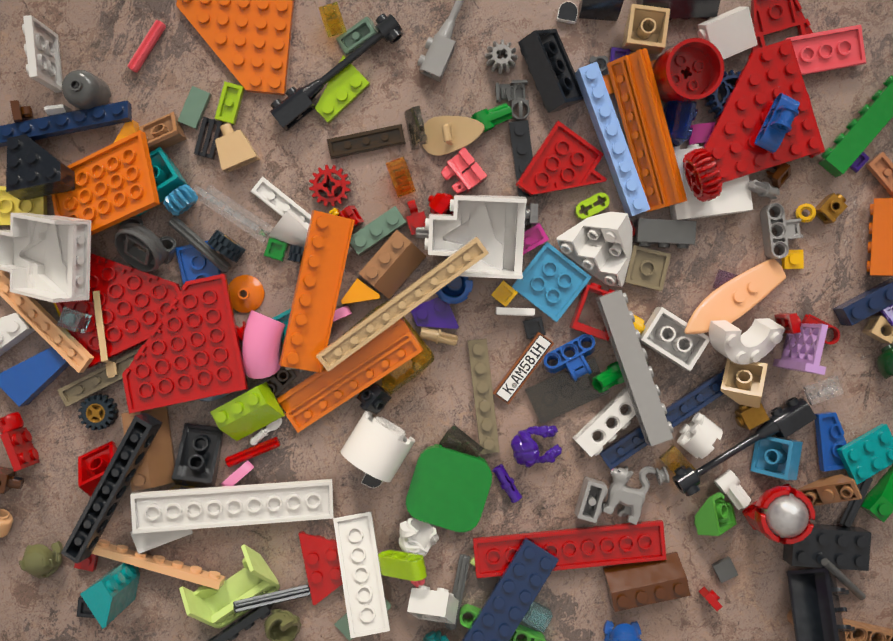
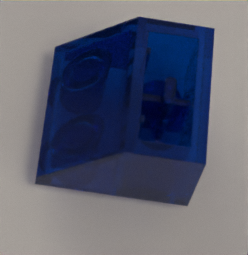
(679, 119)

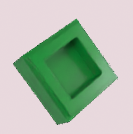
(276, 249)

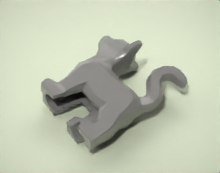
(628, 496)

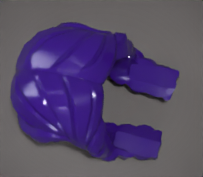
(526, 449)

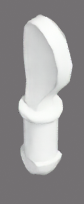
(264, 432)

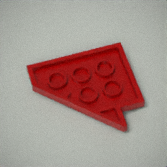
(561, 163)

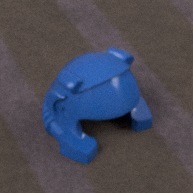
(456, 290)
(622, 632)

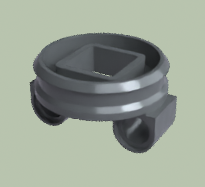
(158, 250)

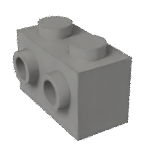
(590, 499)

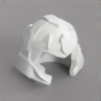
(417, 536)

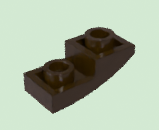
(280, 380)

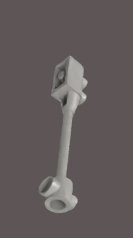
(440, 47)

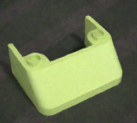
(216, 606)

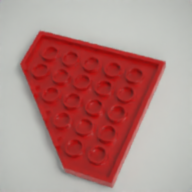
(733, 136)
(129, 304)
(189, 351)

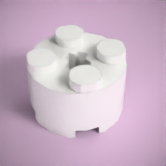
(699, 436)

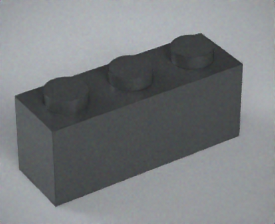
(664, 233)

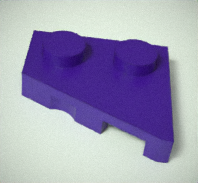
(434, 314)

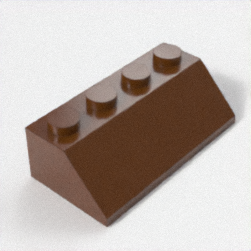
(646, 582)

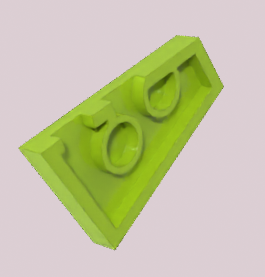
(341, 92)

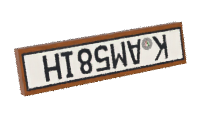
(523, 367)

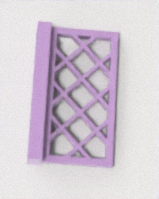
(801, 361)

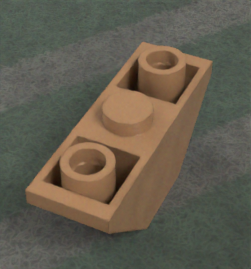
(831, 490)

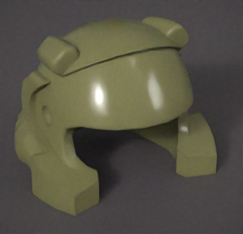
(41, 561)
(282, 626)

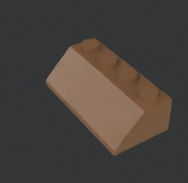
(159, 460)

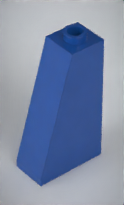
(32, 376)

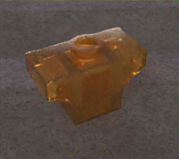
(400, 176)

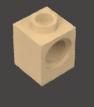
(874, 326)

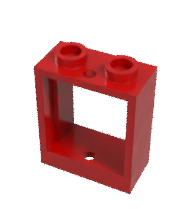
(596, 289)

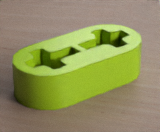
(589, 202)

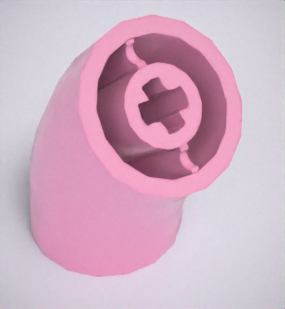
(261, 346)

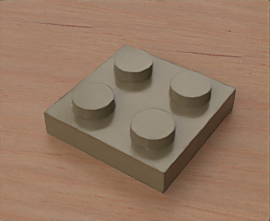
(647, 268)

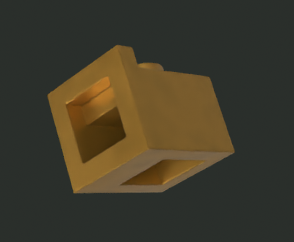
(825, 211)

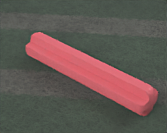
(146, 46)

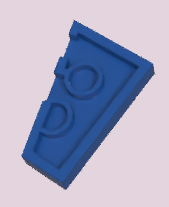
(829, 439)

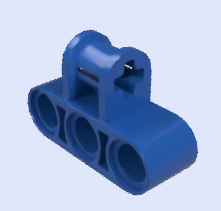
(777, 122)
(575, 365)

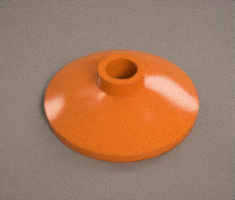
(254, 291)

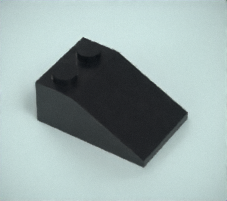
(198, 456)

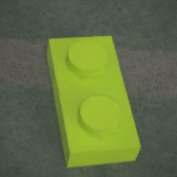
(229, 103)

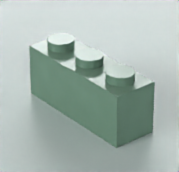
(377, 231)

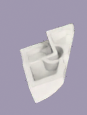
(290, 230)

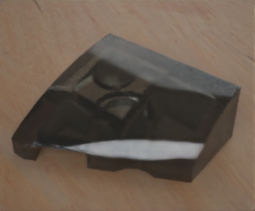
(415, 127)
(461, 442)

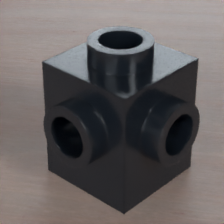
(373, 398)

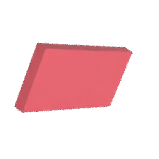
(829, 49)

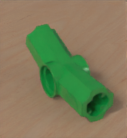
(493, 116)
(608, 378)

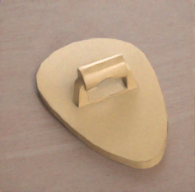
(450, 133)

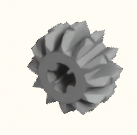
(497, 50)

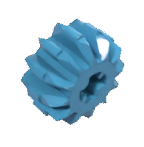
(180, 200)

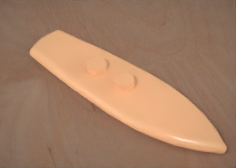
(736, 296)

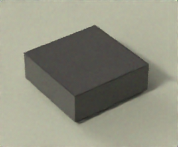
(724, 569)

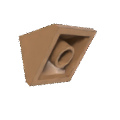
(163, 132)

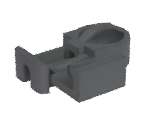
(516, 94)

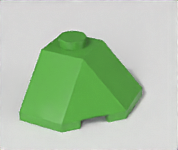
(715, 516)

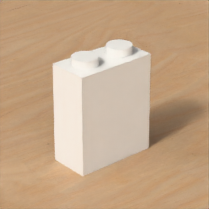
(730, 31)

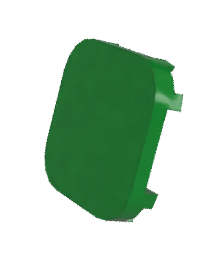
(449, 488)

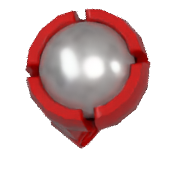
(782, 514)

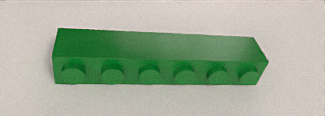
(860, 131)

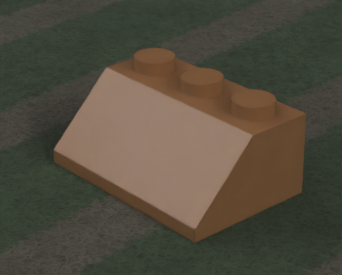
(392, 264)

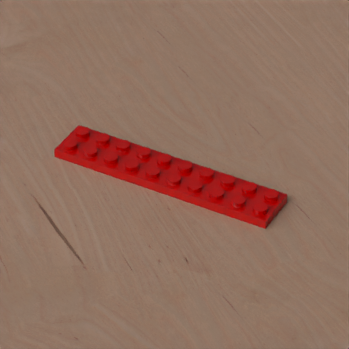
(576, 547)

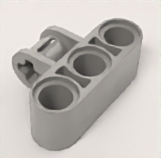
(785, 229)

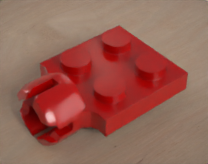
(17, 442)

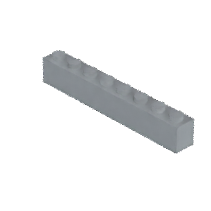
(634, 367)

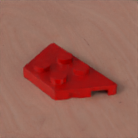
(321, 565)

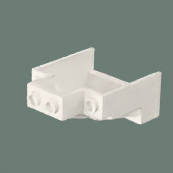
(496, 223)
(47, 256)

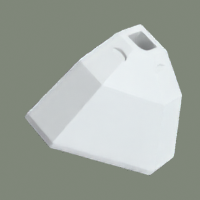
(601, 246)

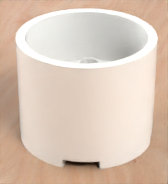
(377, 447)

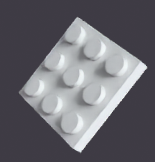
(42, 54)

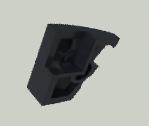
(600, 9)

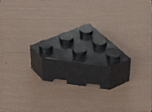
(35, 171)

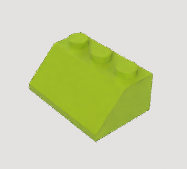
(248, 412)

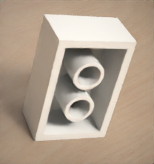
(666, 336)

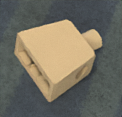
(234, 149)

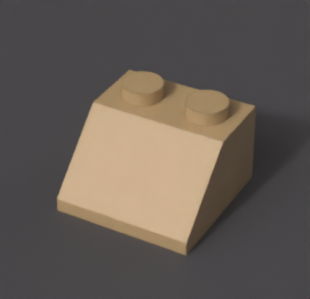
(646, 28)
(744, 382)

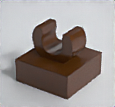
(20, 112)
(780, 176)

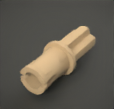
(438, 336)

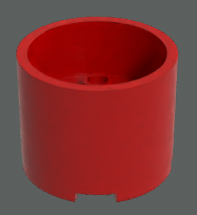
(700, 65)

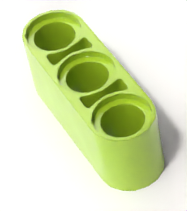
(402, 565)

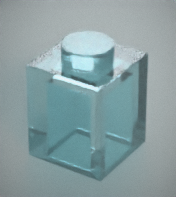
(74, 320)
(538, 616)

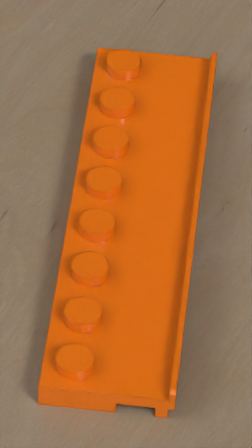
(646, 129)
(316, 291)
(330, 389)

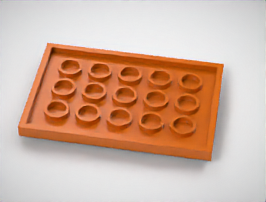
(111, 184)

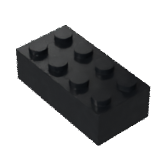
(840, 545)

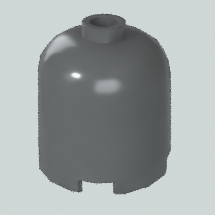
(85, 90)

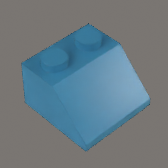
(777, 457)

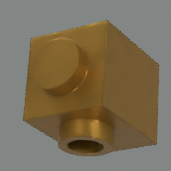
(750, 417)

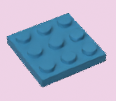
(551, 282)

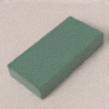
(194, 107)

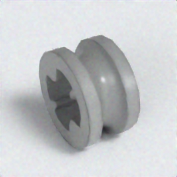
(662, 475)

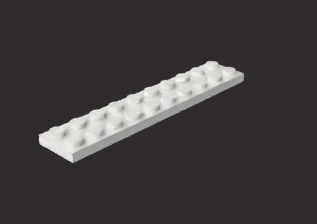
(231, 506)

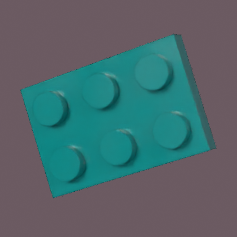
(868, 453)

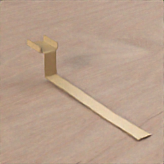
(111, 367)

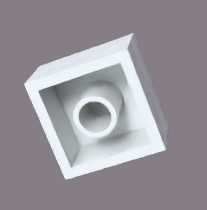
(433, 605)

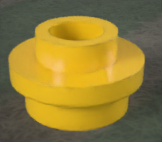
(810, 208)

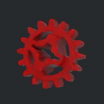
(321, 187)

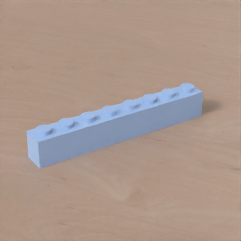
(611, 139)

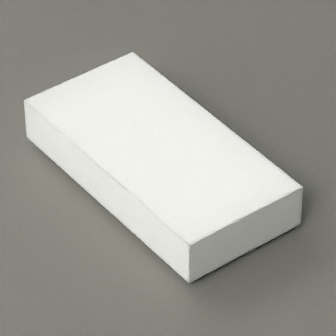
(514, 311)

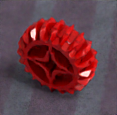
(702, 174)

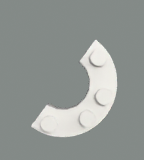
(750, 345)

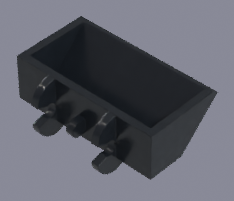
(817, 605)

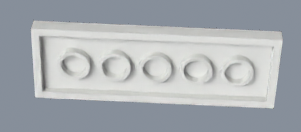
(361, 575)

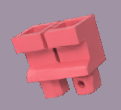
(458, 166)

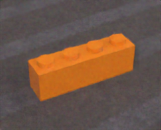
(882, 238)

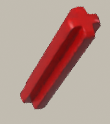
(252, 452)

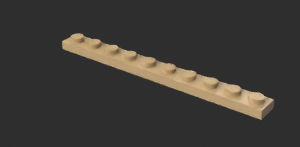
(402, 304)

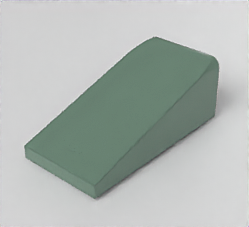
(356, 35)

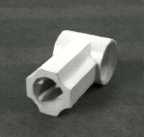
(730, 485)

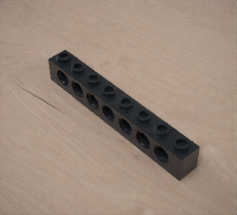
(111, 487)

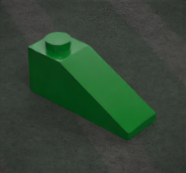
(879, 500)

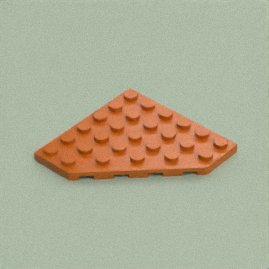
(247, 37)

